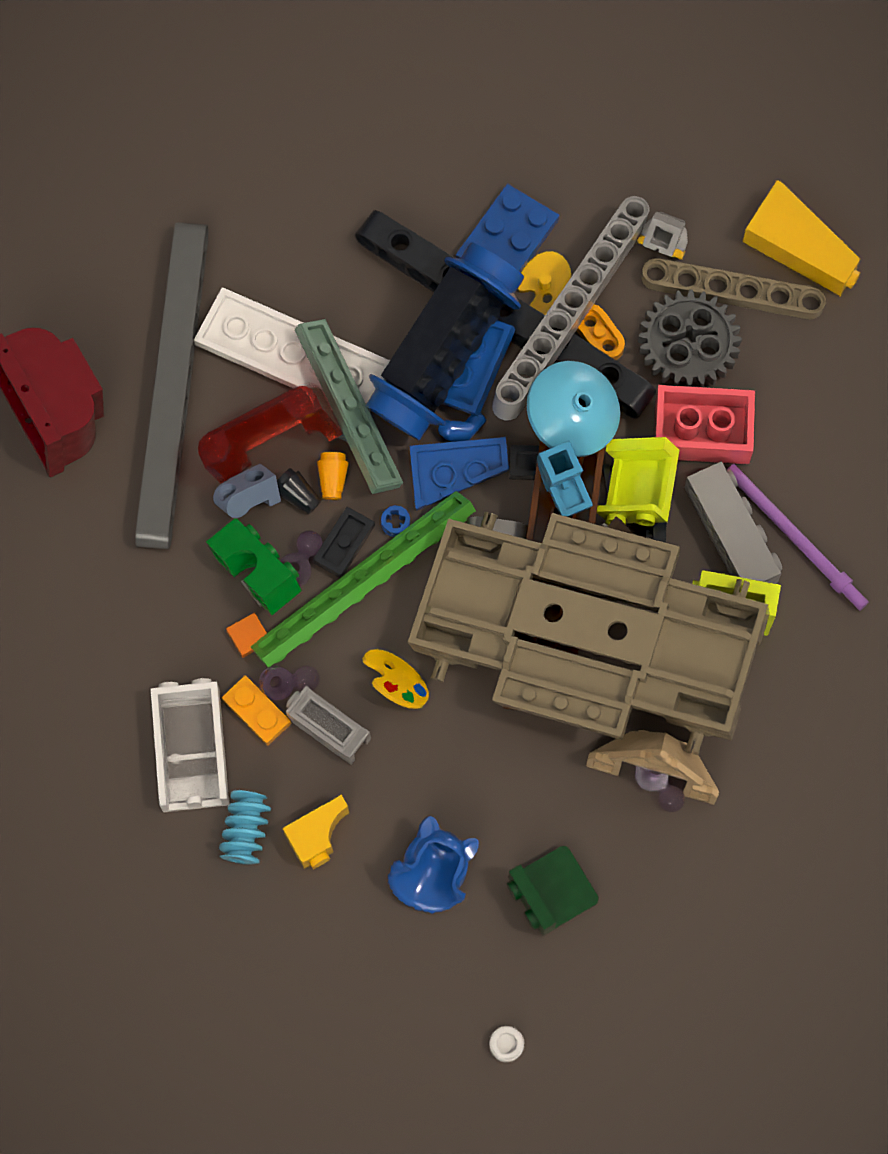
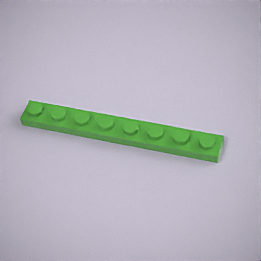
(361, 580)

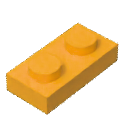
(256, 710)

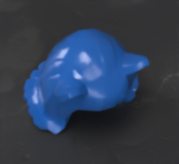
(432, 869)

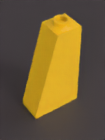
(801, 241)

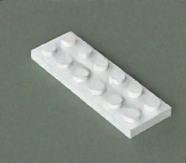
(269, 345)

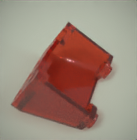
(225, 447)

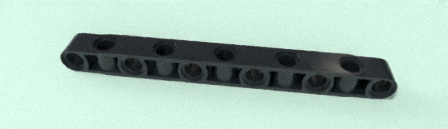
(426, 265)

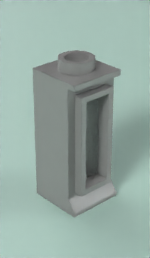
(326, 724)

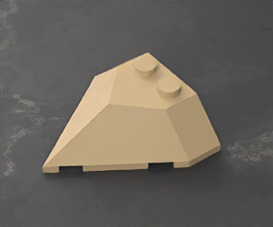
(658, 753)

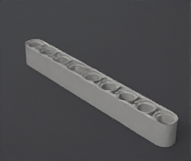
(566, 317)

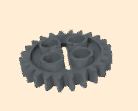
(681, 314)

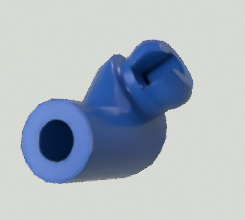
(461, 430)

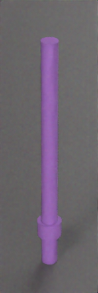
(839, 581)

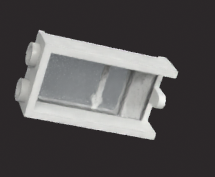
(189, 745)

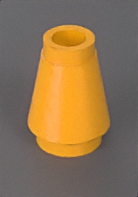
(332, 474)

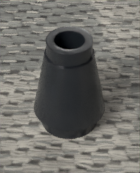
(297, 491)

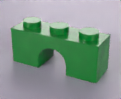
(271, 581)

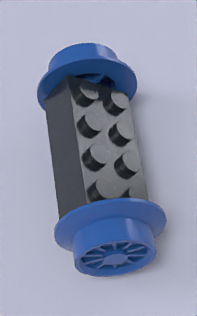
(444, 339)

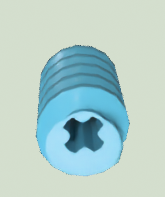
(244, 827)

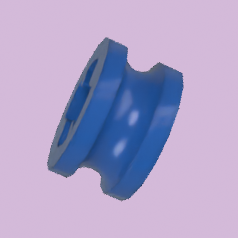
(387, 514)

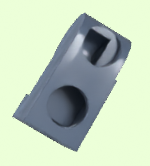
(247, 491)

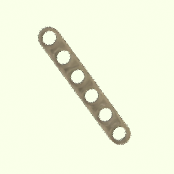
(734, 282)

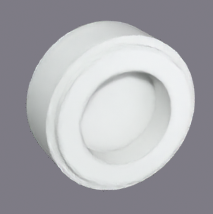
(506, 1044)

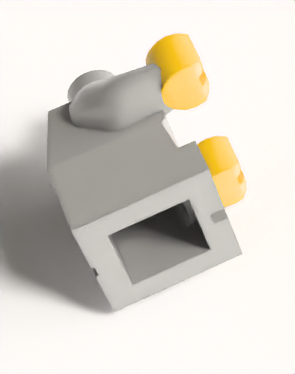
(666, 234)

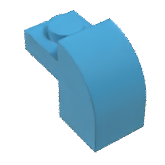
(562, 478)

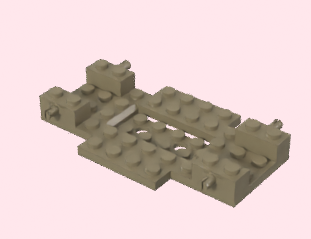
(689, 653)

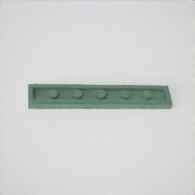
(348, 406)

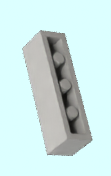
(731, 525)

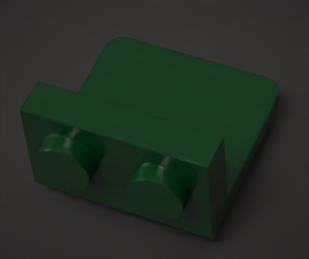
(552, 890)

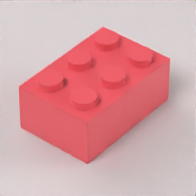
(707, 422)

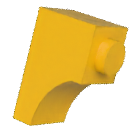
(312, 833)

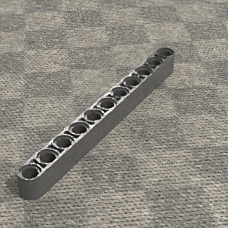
(172, 386)

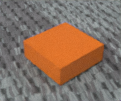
(246, 633)

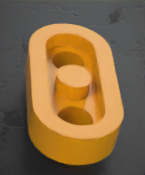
(602, 333)

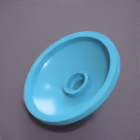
(560, 418)

